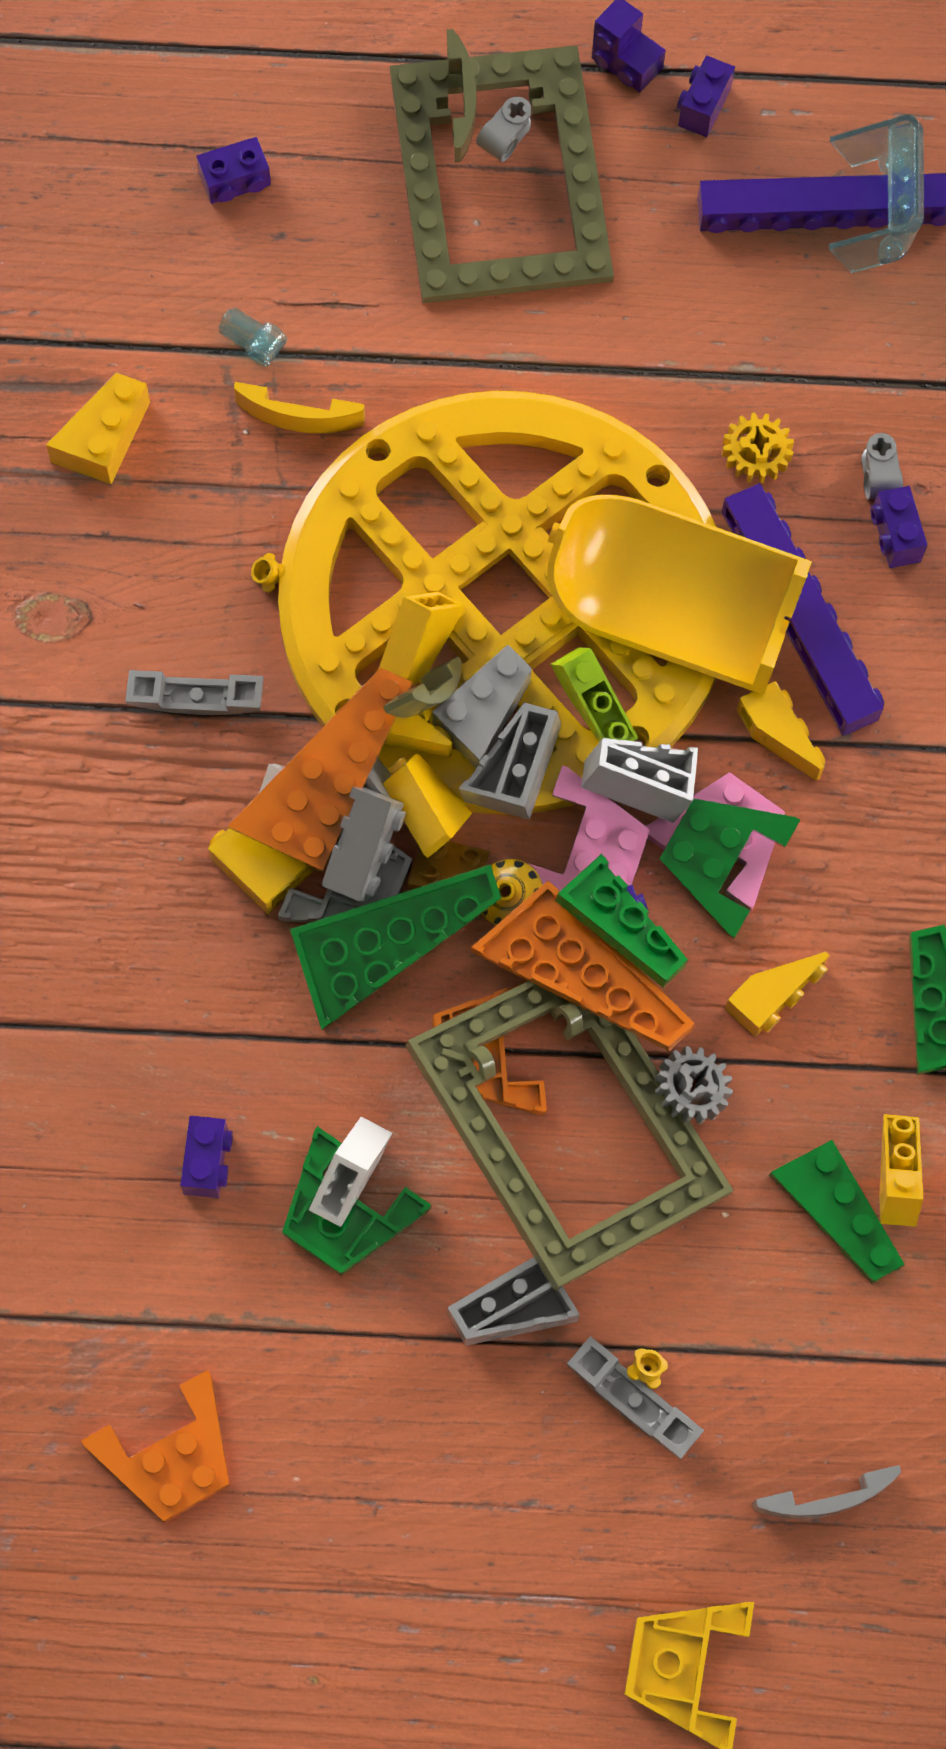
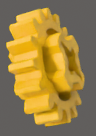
(768, 439)

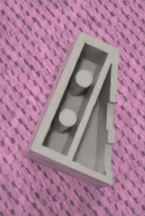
(642, 776)

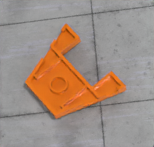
(521, 1095)
(177, 1468)

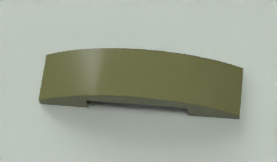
(460, 63)
(435, 688)

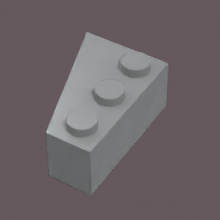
(484, 704)
(516, 765)
(363, 844)
(512, 1306)

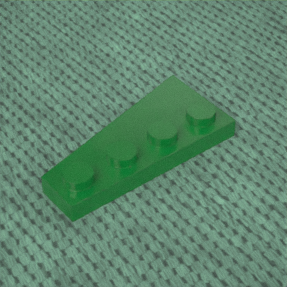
(612, 913)
(929, 997)
(834, 1200)

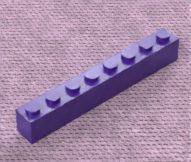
(808, 202)
(814, 625)

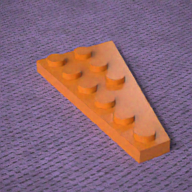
(310, 795)
(571, 961)

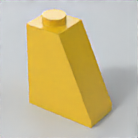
(420, 634)
(430, 805)
(257, 868)

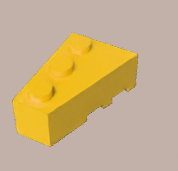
(101, 430)

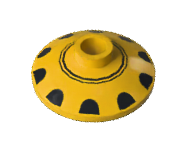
(523, 883)

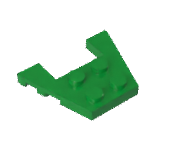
(710, 844)
(362, 1229)

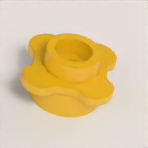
(261, 574)
(651, 1360)

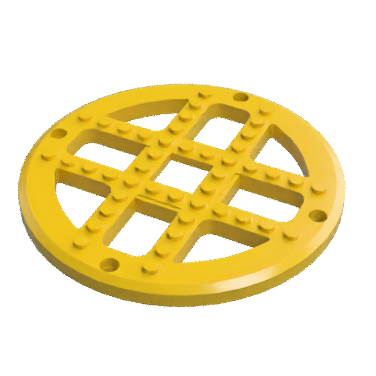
(433, 440)

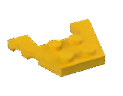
(670, 1664)

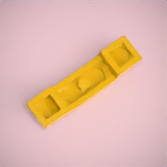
(299, 418)

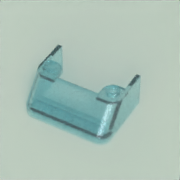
(900, 155)

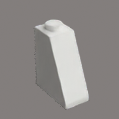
(350, 1171)

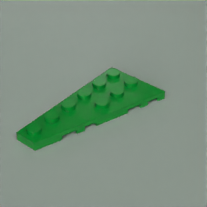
(370, 945)

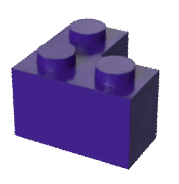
(623, 48)

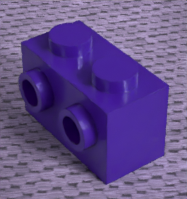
(706, 95)
(233, 170)
(899, 527)
(204, 1157)

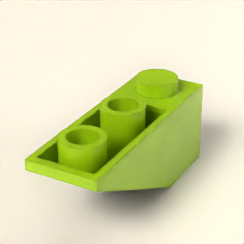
(593, 695)

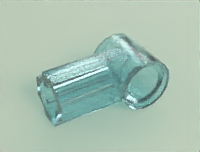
(259, 340)

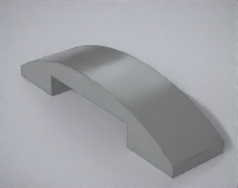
(194, 695)
(634, 1399)
(784, 1506)

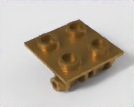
(445, 863)

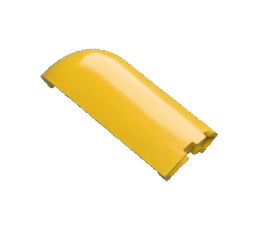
(675, 587)

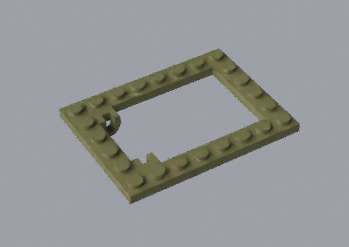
(422, 101)
(446, 1062)

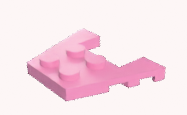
(603, 830)
(756, 851)

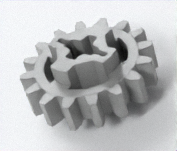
(677, 1081)

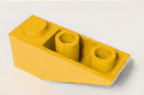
(776, 727)
(419, 735)
(768, 992)
(900, 1171)

